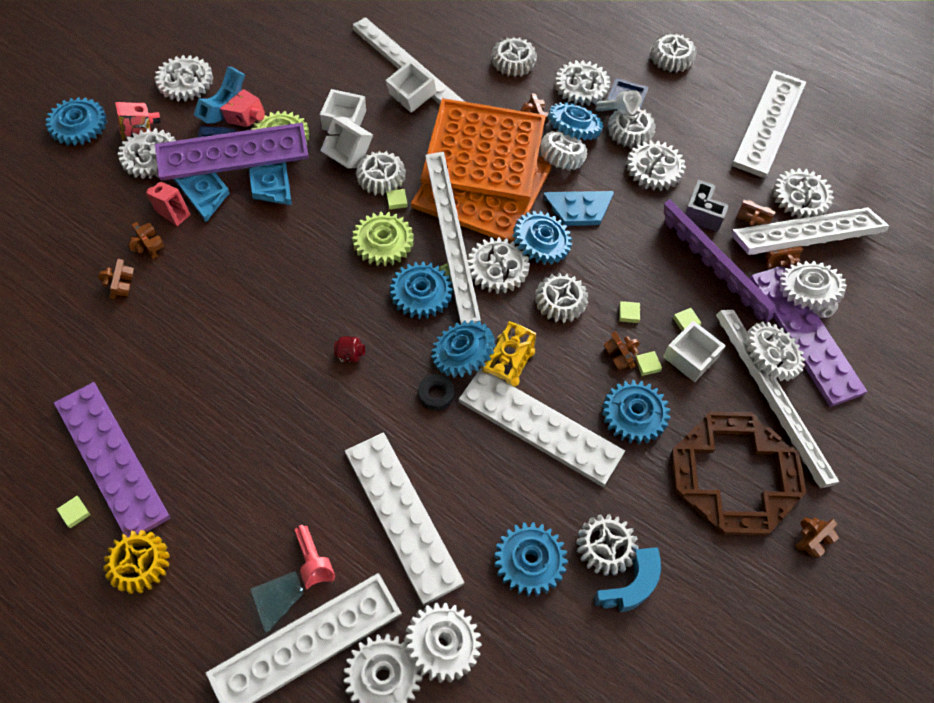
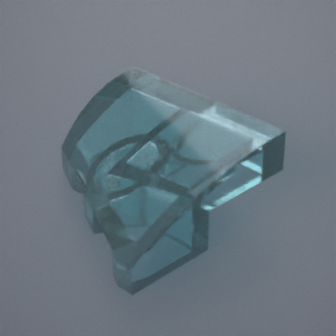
(276, 598)

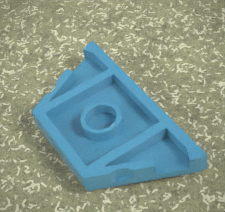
(270, 183)
(204, 192)
(579, 207)

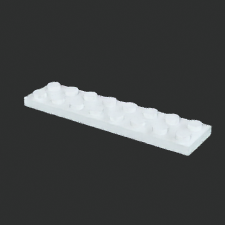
(769, 124)
(809, 231)
(542, 427)
(404, 519)
(304, 643)

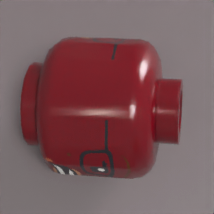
(349, 349)

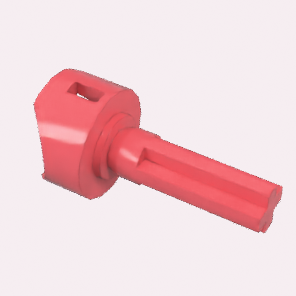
(316, 568)

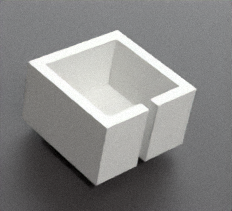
(411, 86)
(342, 105)
(351, 144)
(694, 351)

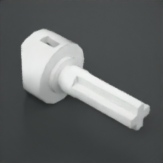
(623, 103)

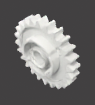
(812, 285)
(430, 654)
(379, 656)

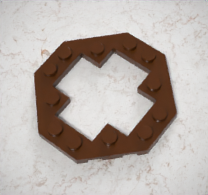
(709, 502)

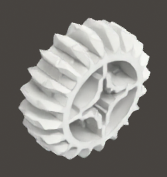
(673, 52)
(514, 56)
(631, 128)
(563, 150)
(380, 172)
(565, 290)
(623, 539)

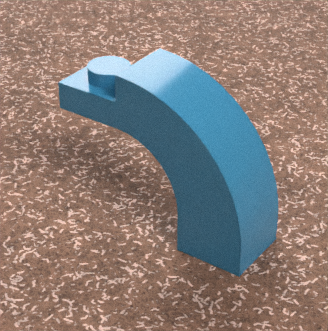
(209, 109)
(646, 576)

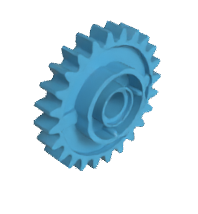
(76, 121)
(575, 121)
(542, 237)
(433, 297)
(463, 348)
(647, 402)
(529, 575)

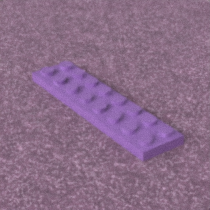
(231, 151)
(722, 265)
(822, 355)
(112, 461)

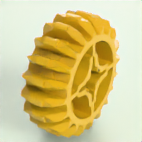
(118, 568)

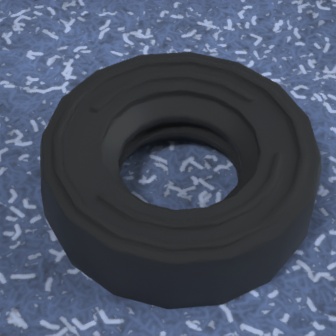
(436, 380)

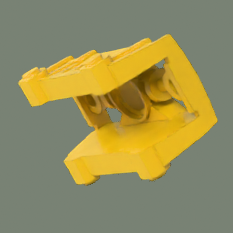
(518, 359)

